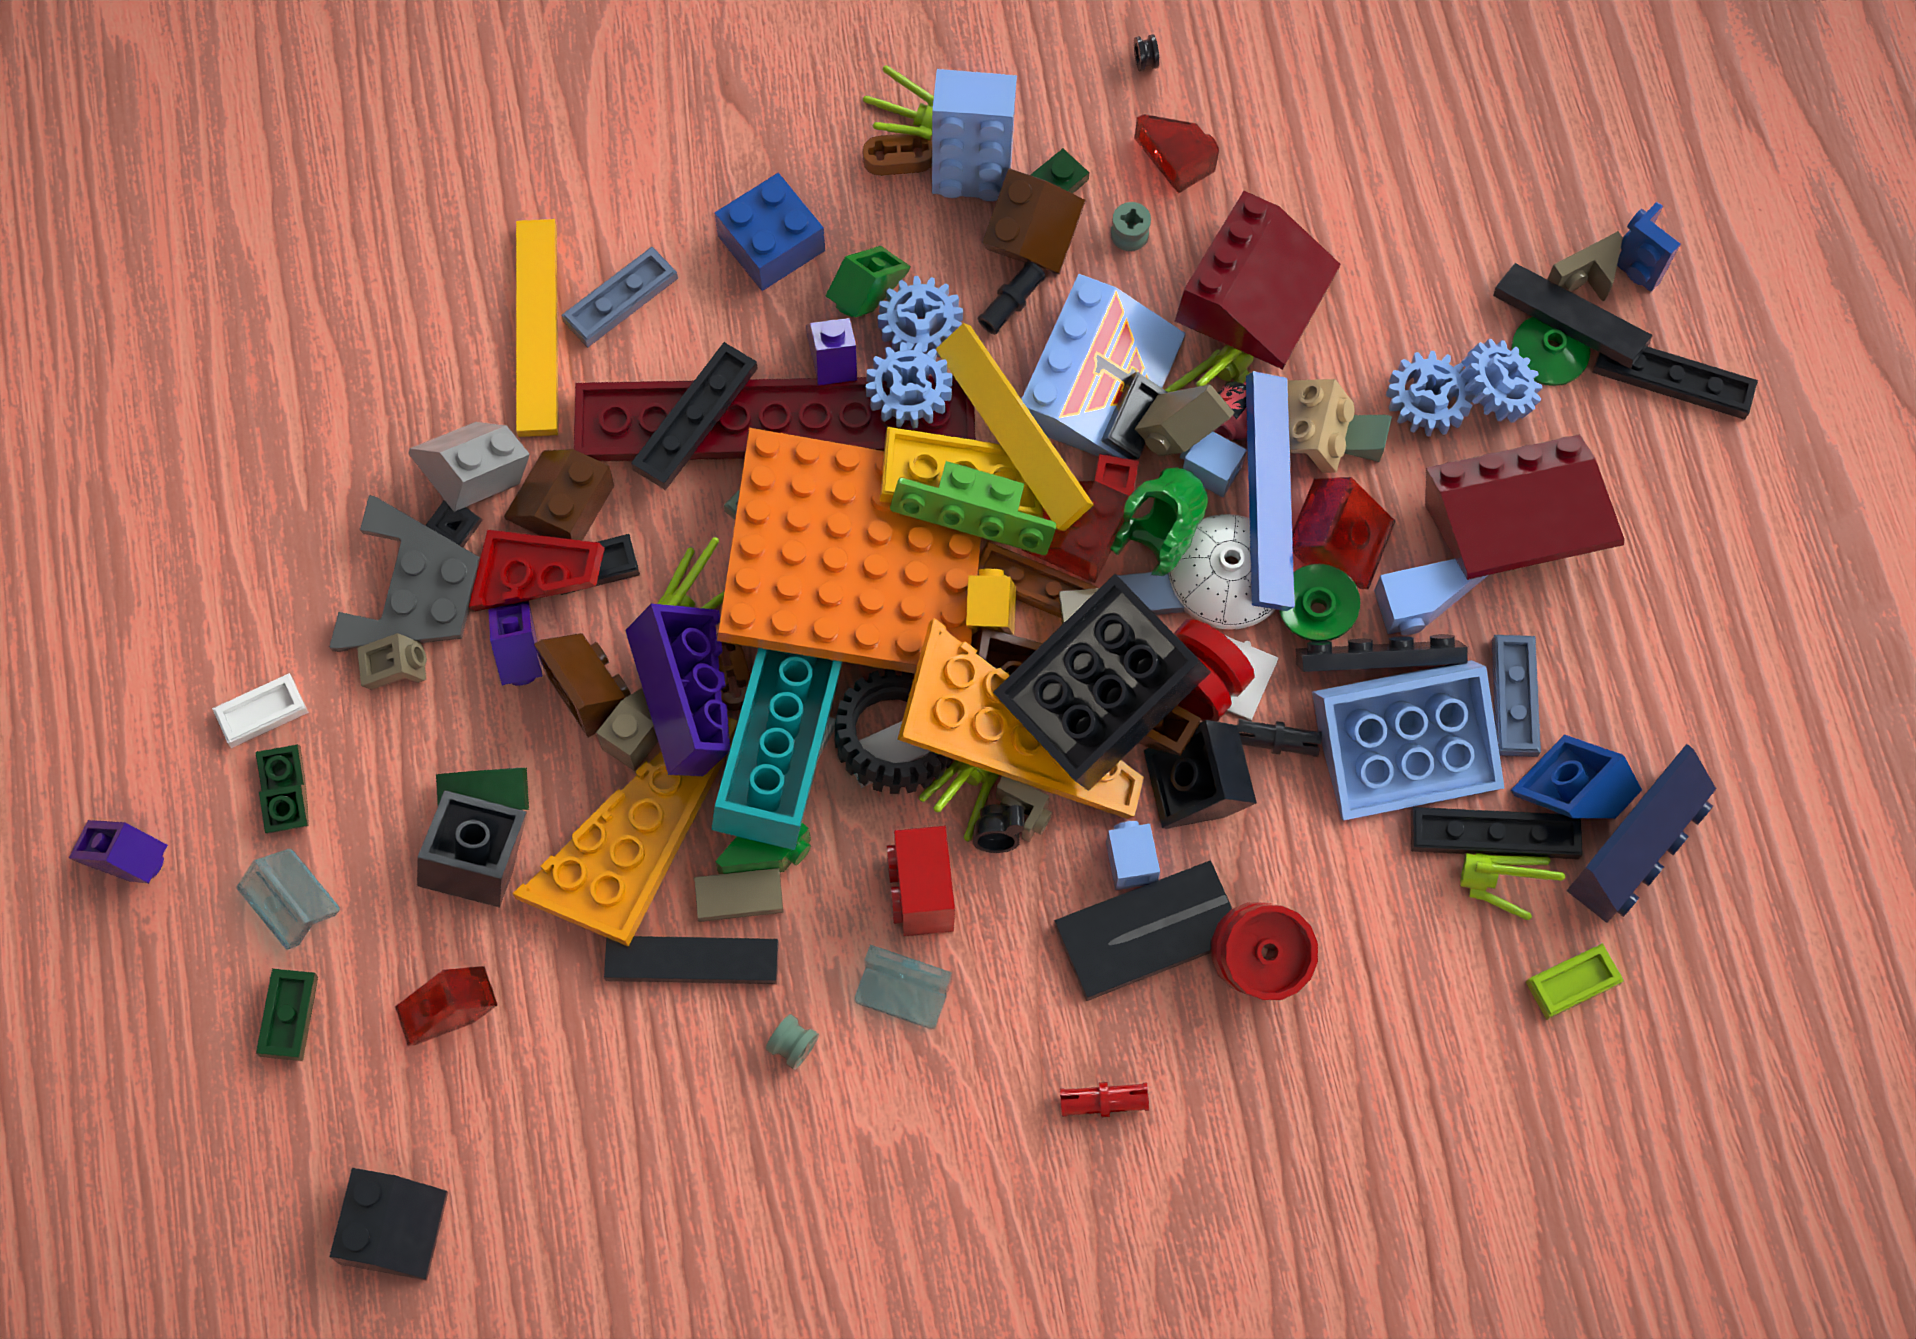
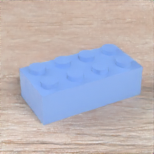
(972, 133)

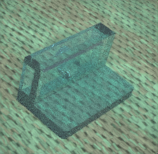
(286, 896)
(903, 987)

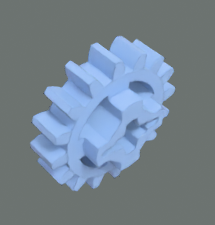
(900, 320)
(1501, 380)
(910, 391)
(1430, 393)

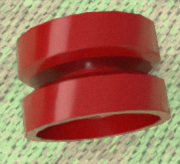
(1228, 666)
(1289, 946)

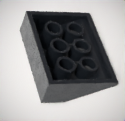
(1101, 682)

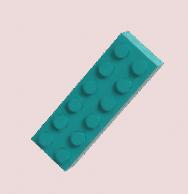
(776, 747)

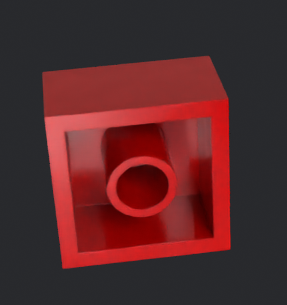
(924, 880)

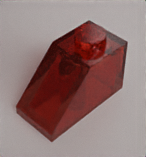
(1177, 149)
(446, 1004)

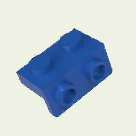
(1647, 249)

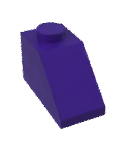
(833, 351)
(513, 643)
(119, 850)

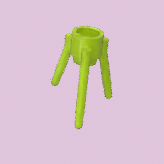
(921, 117)
(1225, 364)
(678, 597)
(966, 773)
(1483, 870)

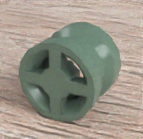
(1130, 236)
(792, 1041)

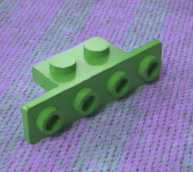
(975, 505)

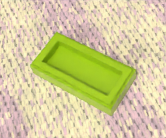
(1574, 981)

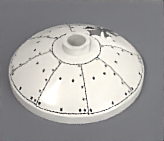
(1212, 587)

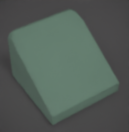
(1367, 436)

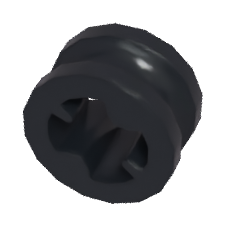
(1146, 52)

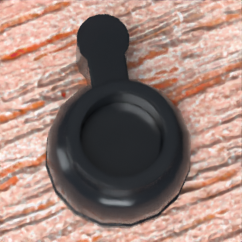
(998, 828)

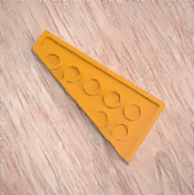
(961, 718)
(621, 852)

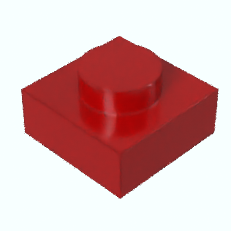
(1117, 473)

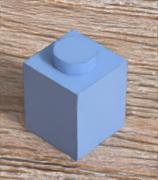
(1215, 462)
(1132, 855)

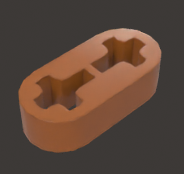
(897, 154)
(738, 669)

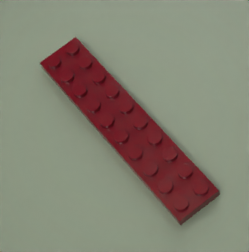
(621, 417)

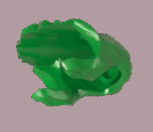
(1172, 522)

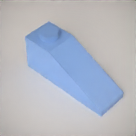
(1420, 595)

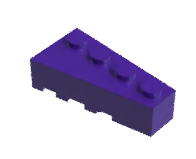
(682, 684)

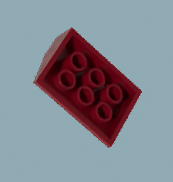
(1258, 282)
(1522, 506)

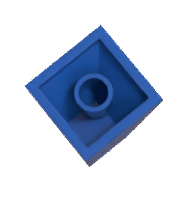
(1580, 781)

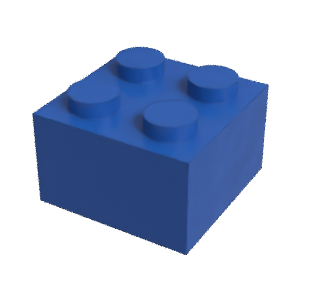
(770, 231)

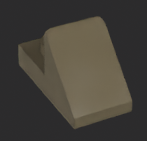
(1593, 264)

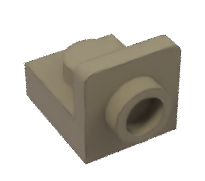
(391, 661)
(1032, 800)

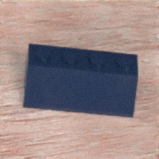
(1645, 836)

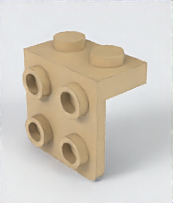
(1319, 421)

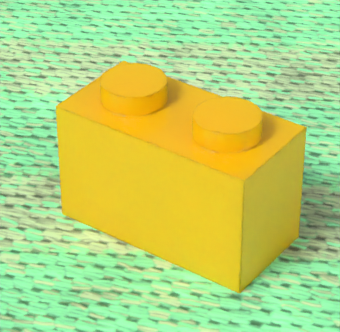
(991, 601)

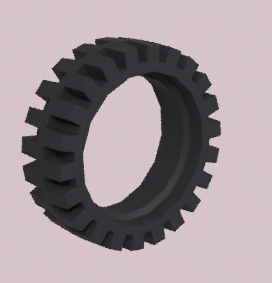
(861, 761)

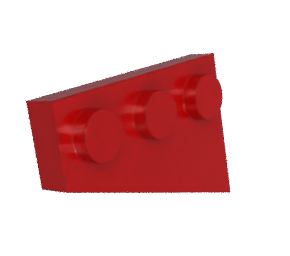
(532, 567)

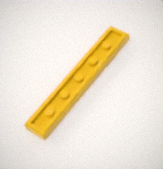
(536, 328)
(1014, 427)

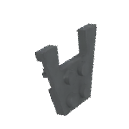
(427, 588)

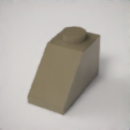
(1182, 419)
(629, 731)

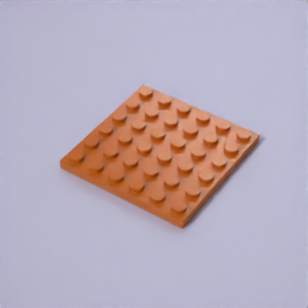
(830, 565)

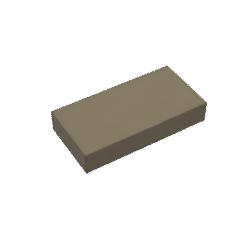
(738, 895)

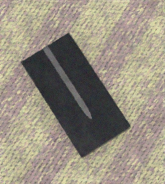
(1144, 930)

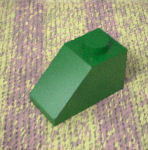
(865, 279)
(752, 855)

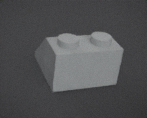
(472, 462)

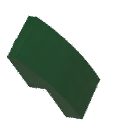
(498, 786)
(282, 789)

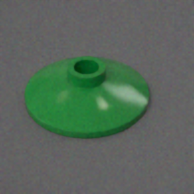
(1554, 364)
(1330, 588)

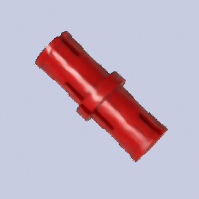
(1104, 1099)

